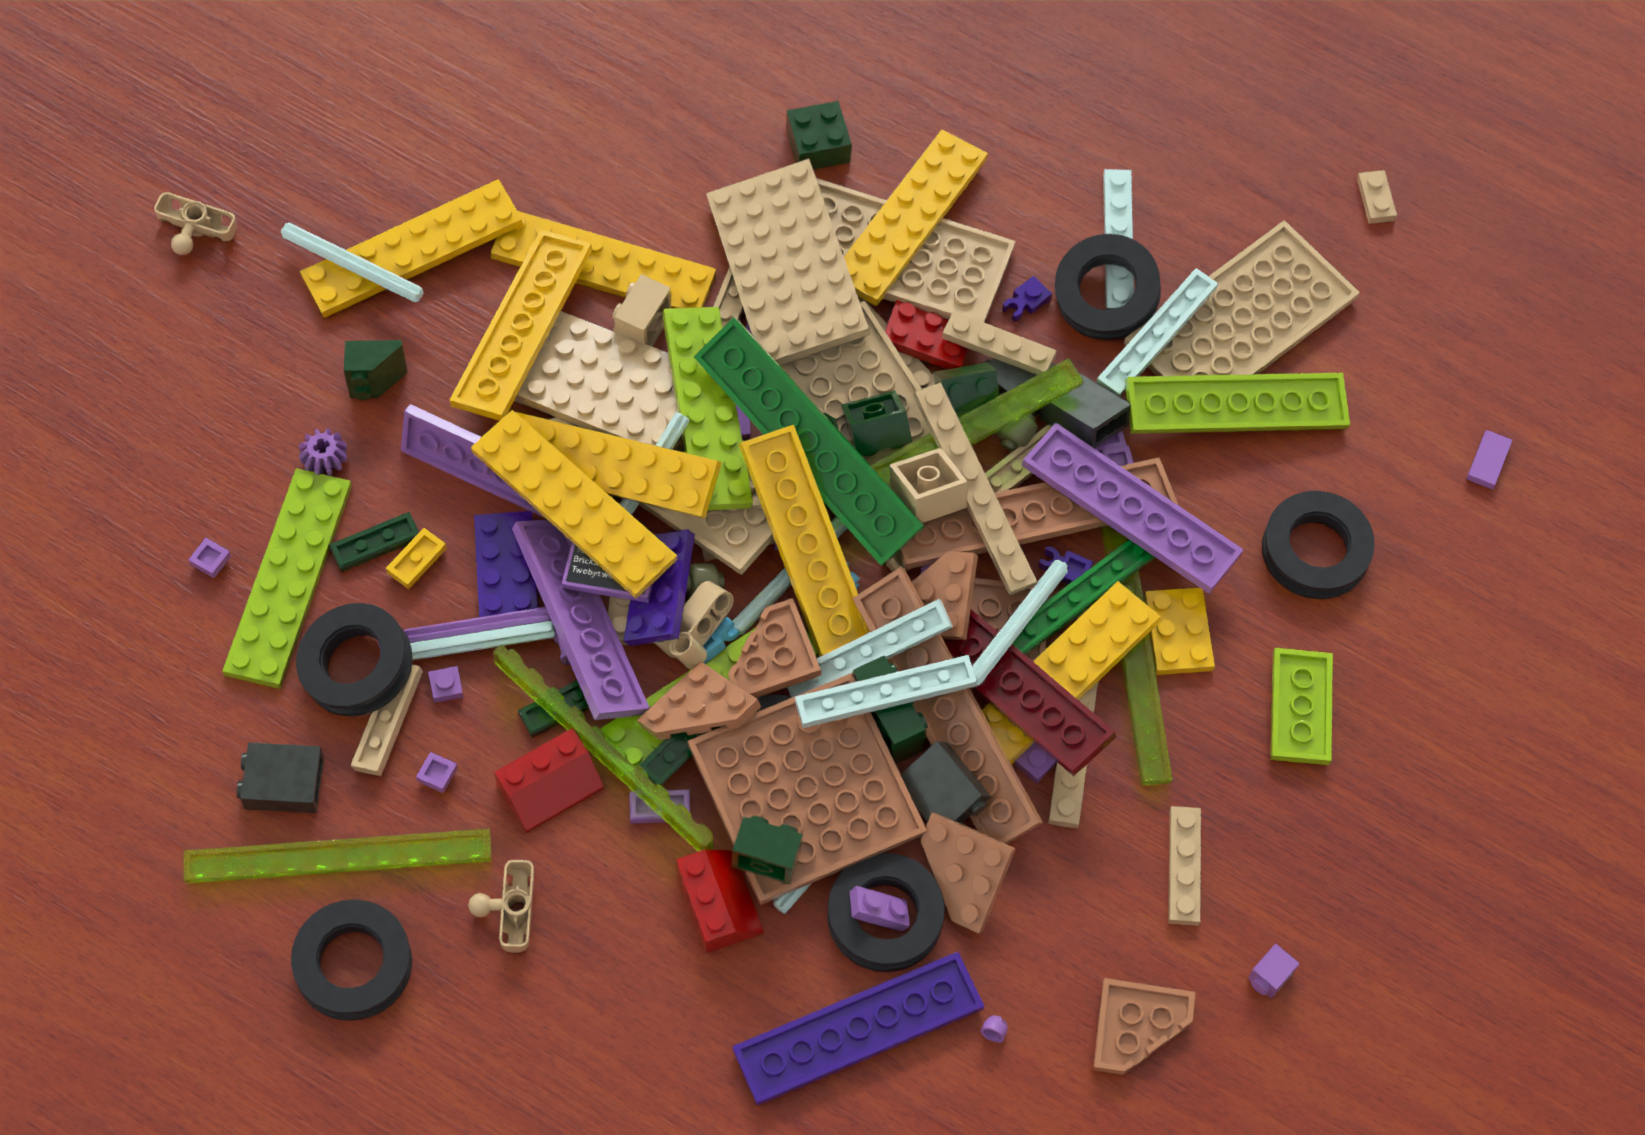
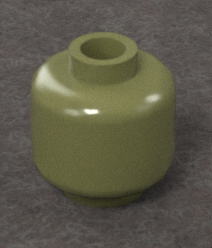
(1018, 433)
(700, 573)

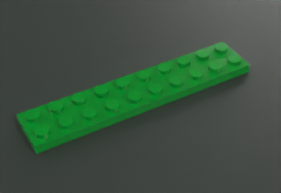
(841, 473)

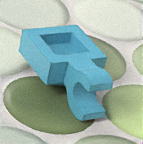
(723, 632)

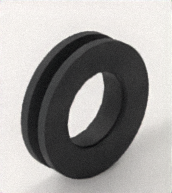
(1107, 250)
(1333, 512)
(330, 632)
(337, 920)
(878, 953)

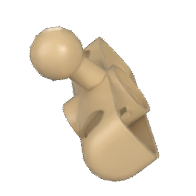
(207, 224)
(512, 922)

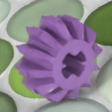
(320, 462)

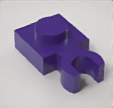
(1028, 296)
(1075, 564)

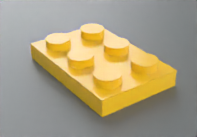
(1182, 637)

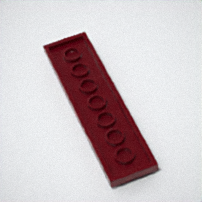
(1035, 701)

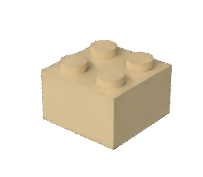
(642, 311)
(929, 485)

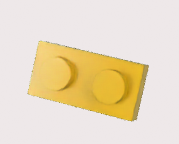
(416, 558)

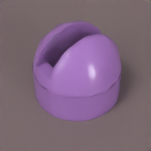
(994, 1029)

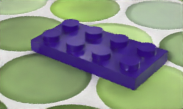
(502, 571)
(662, 615)

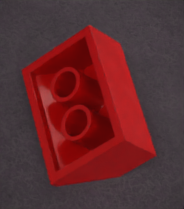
(549, 780)
(718, 898)

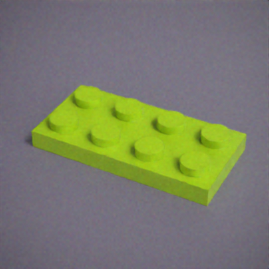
(1301, 706)

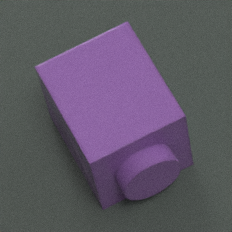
(1273, 971)

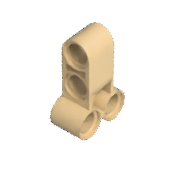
(699, 620)

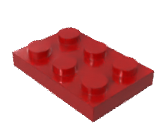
(920, 336)

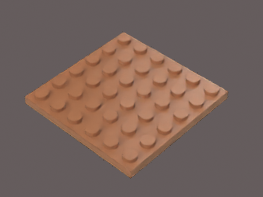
(821, 779)

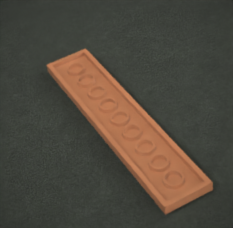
(1032, 512)
(954, 716)

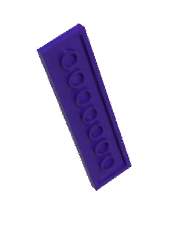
(857, 1028)

